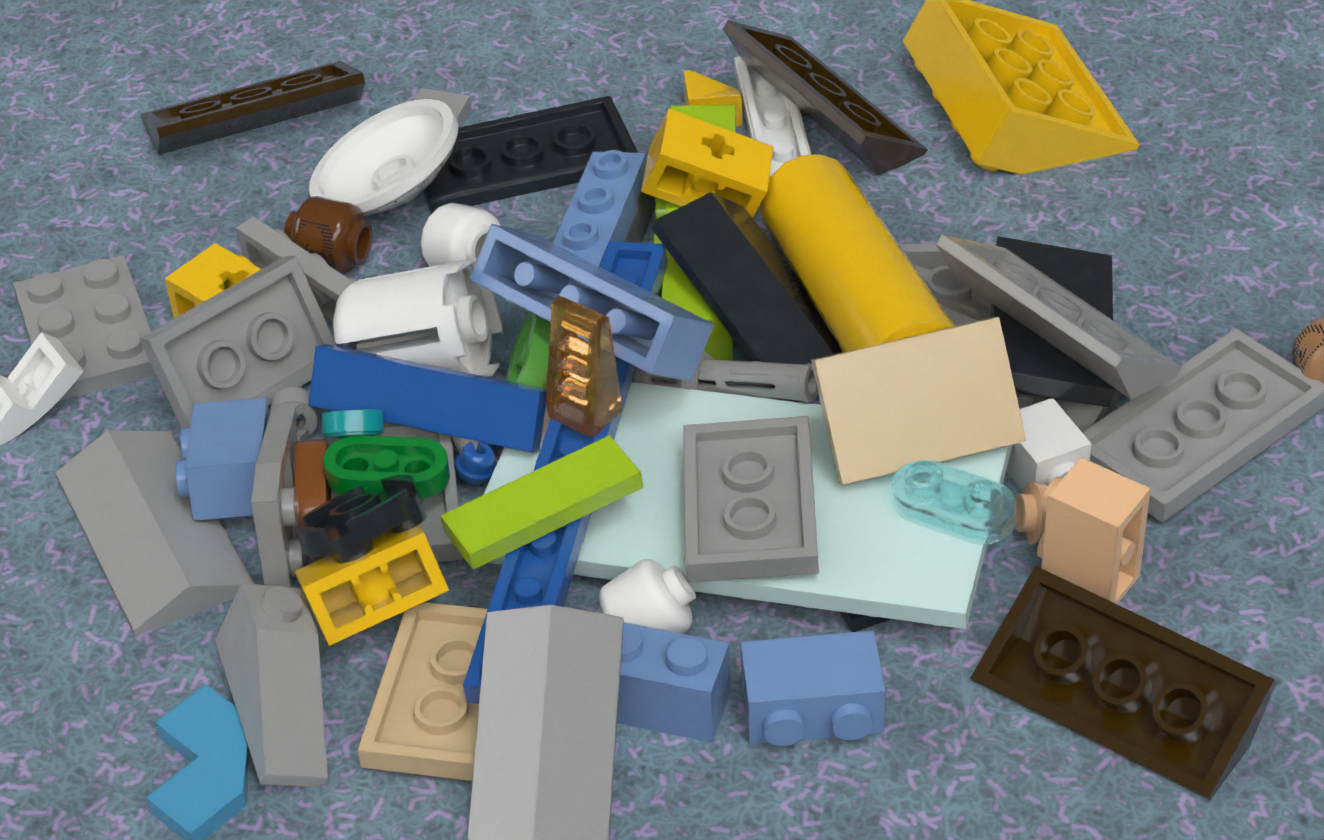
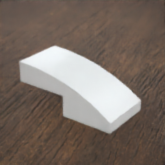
(35, 385)

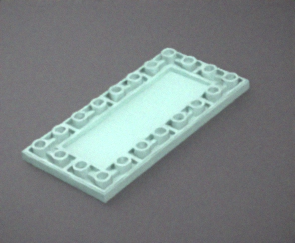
(866, 551)

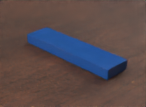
(429, 397)

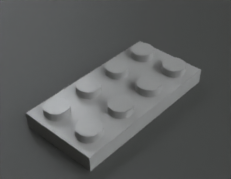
(1204, 421)

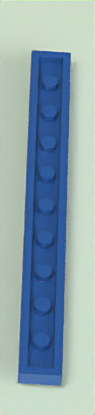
(544, 568)

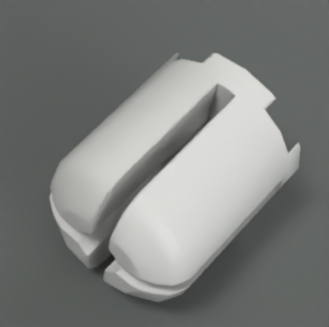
(422, 317)

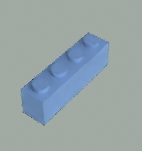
(643, 325)

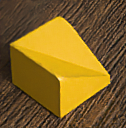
(707, 91)

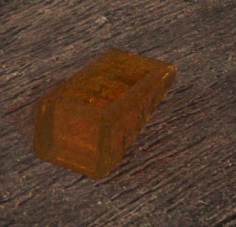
(580, 373)

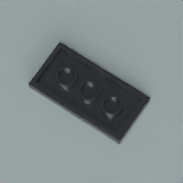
(527, 153)
(1034, 362)

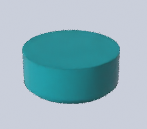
(352, 422)

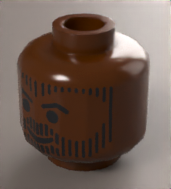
(331, 230)

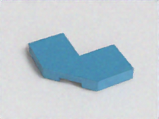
(215, 782)

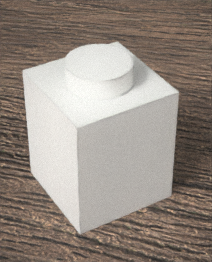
(1050, 445)

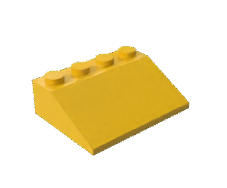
(1013, 88)

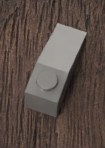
(276, 682)

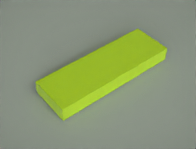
(541, 502)

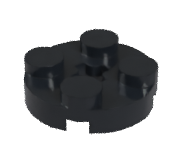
(355, 517)

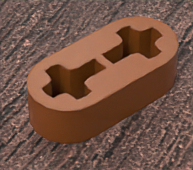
(310, 476)

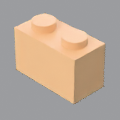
(1094, 529)

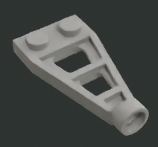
(273, 492)

